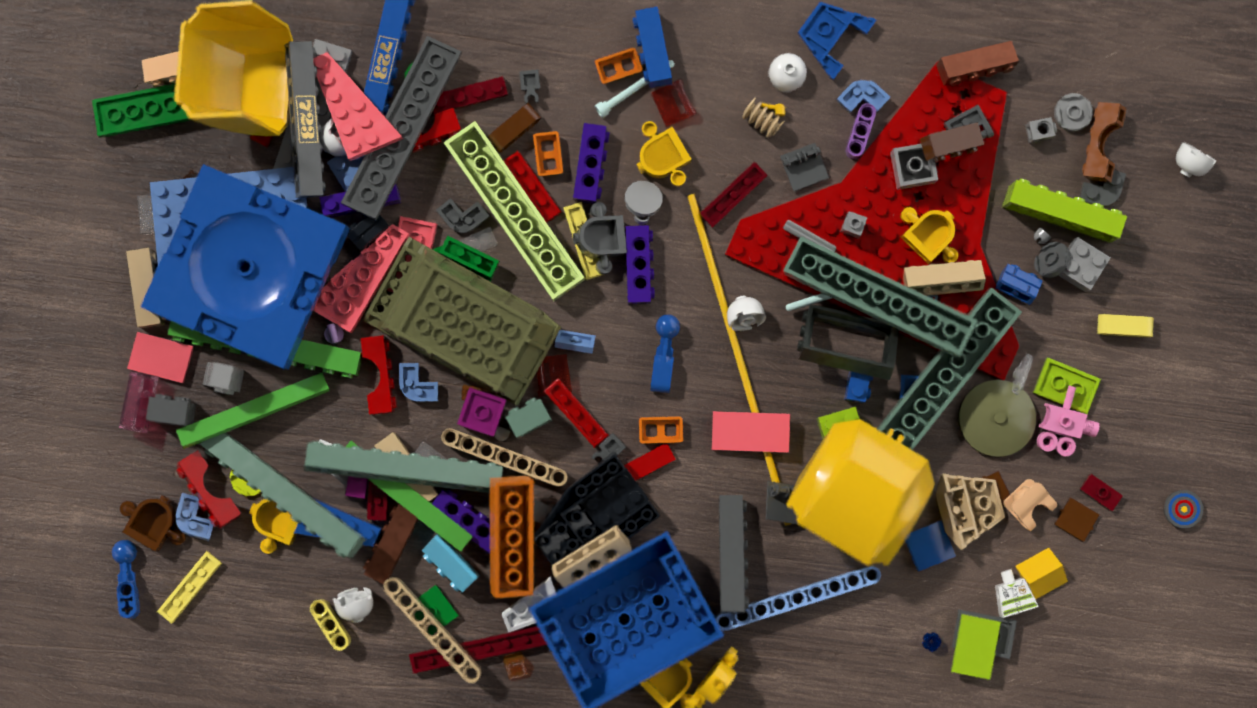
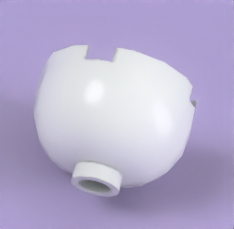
(787, 72)
(331, 140)
(1193, 161)
(745, 312)
(354, 604)

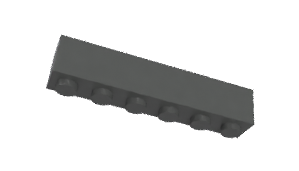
(732, 554)

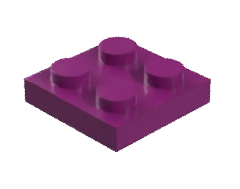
(481, 412)

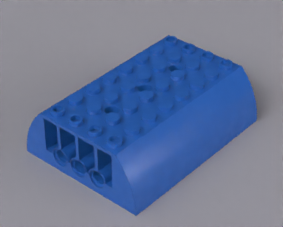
(644, 645)

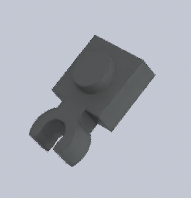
(530, 82)
(610, 444)

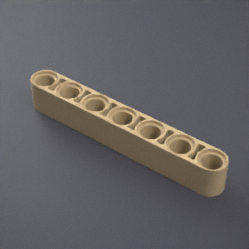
(495, 457)
(423, 626)

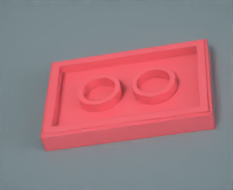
(160, 357)

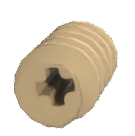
(762, 118)

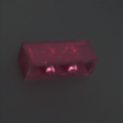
(136, 400)

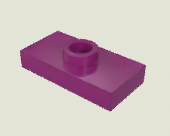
(356, 487)

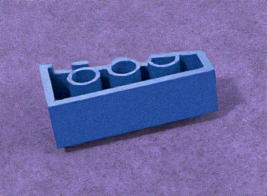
(366, 529)

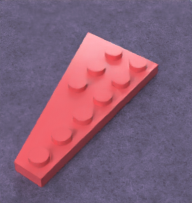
(355, 116)
(355, 285)

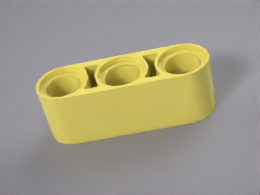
(1125, 325)
(339, 629)

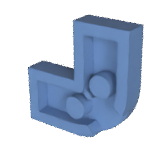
(863, 90)
(411, 386)
(188, 521)

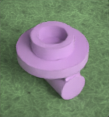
(334, 333)

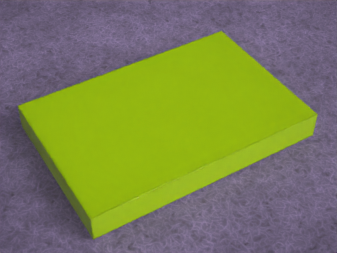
(1056, 378)
(975, 646)

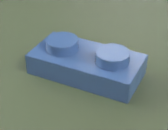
(575, 341)

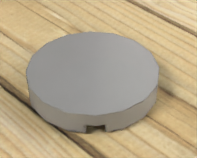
(1073, 112)
(643, 198)

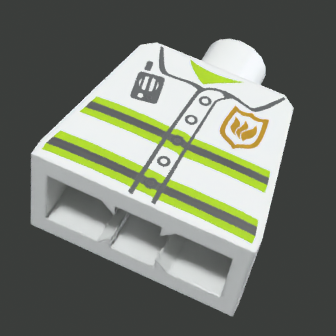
(1013, 595)

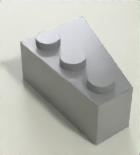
(223, 377)

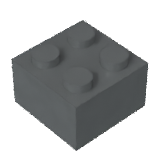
(171, 411)

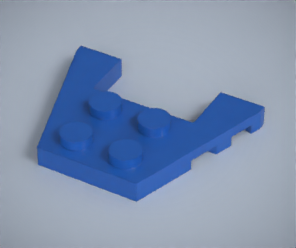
(825, 28)

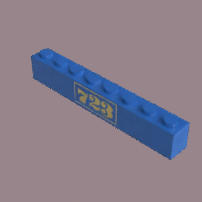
(387, 53)

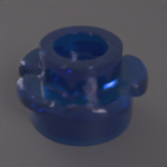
(936, 641)

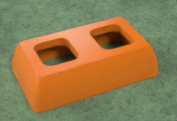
(616, 59)
(554, 154)
(660, 422)

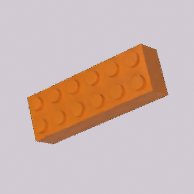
(511, 536)

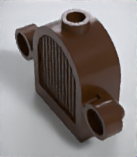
(152, 522)

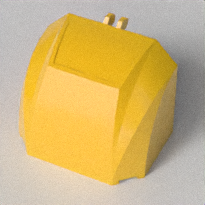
(234, 68)
(862, 491)

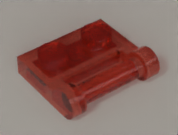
(667, 106)
(558, 369)

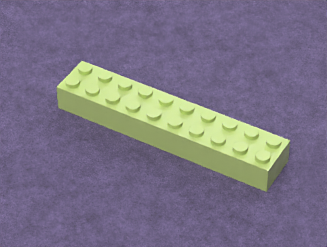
(514, 211)

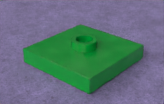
(438, 605)

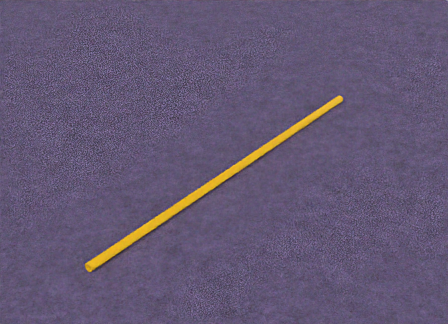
(731, 333)

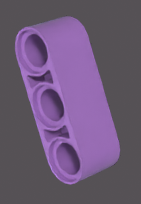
(866, 124)

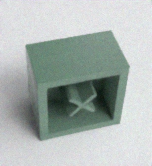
(528, 418)

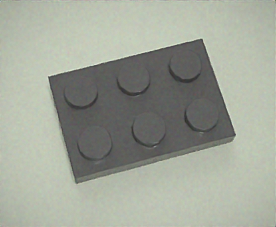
(1005, 635)

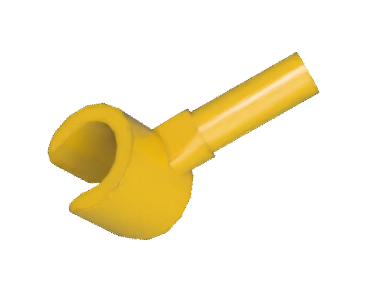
(779, 108)

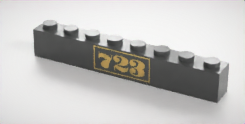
(304, 119)

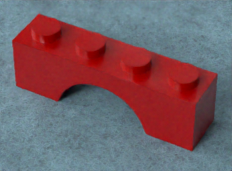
(444, 126)
(381, 399)
(220, 510)

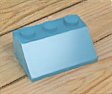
(450, 563)

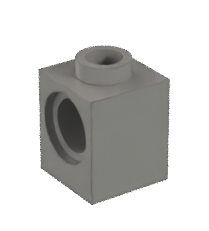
(1033, 133)
(853, 224)

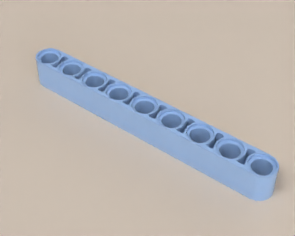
(787, 597)

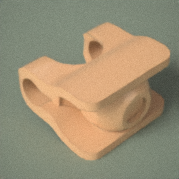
(1025, 499)

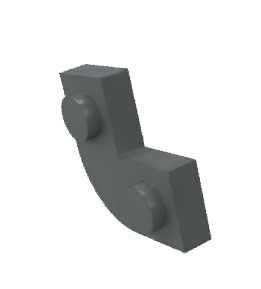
(1104, 194)
(464, 221)

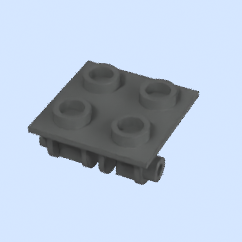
(804, 166)
(776, 501)

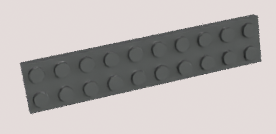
(408, 116)

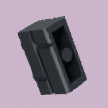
(367, 231)

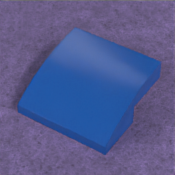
(929, 546)

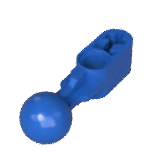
(667, 327)
(124, 553)

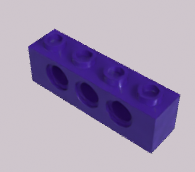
(590, 133)
(633, 235)
(446, 498)

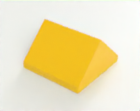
(1042, 573)

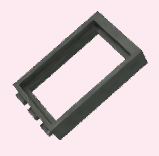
(842, 361)

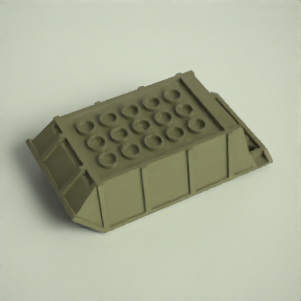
(463, 321)

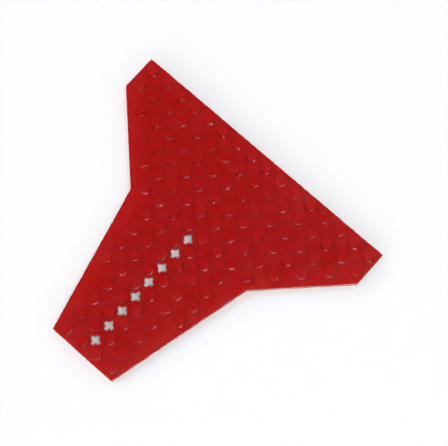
(872, 193)

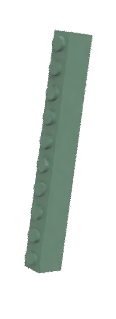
(400, 467)
(285, 494)

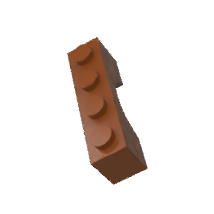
(1107, 119)

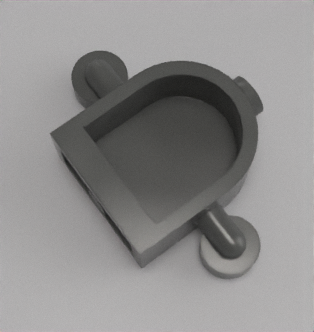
(601, 237)

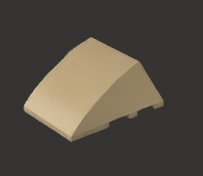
(968, 507)

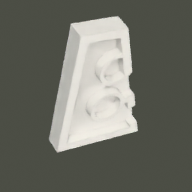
(518, 614)

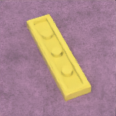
(576, 218)
(189, 587)

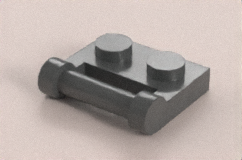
(969, 117)

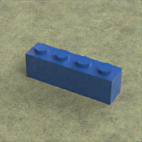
(653, 47)

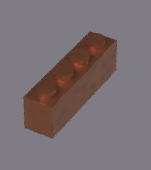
(977, 63)
(391, 545)

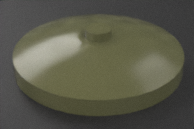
(995, 419)

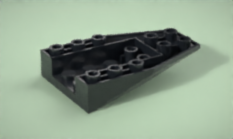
(592, 506)

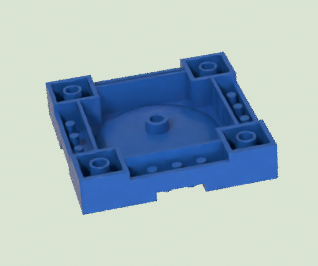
(203, 276)

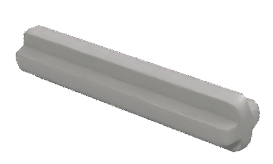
(799, 231)

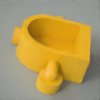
(663, 154)
(930, 234)
(273, 524)
(715, 681)
(670, 684)

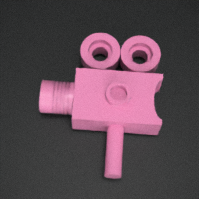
(1065, 423)

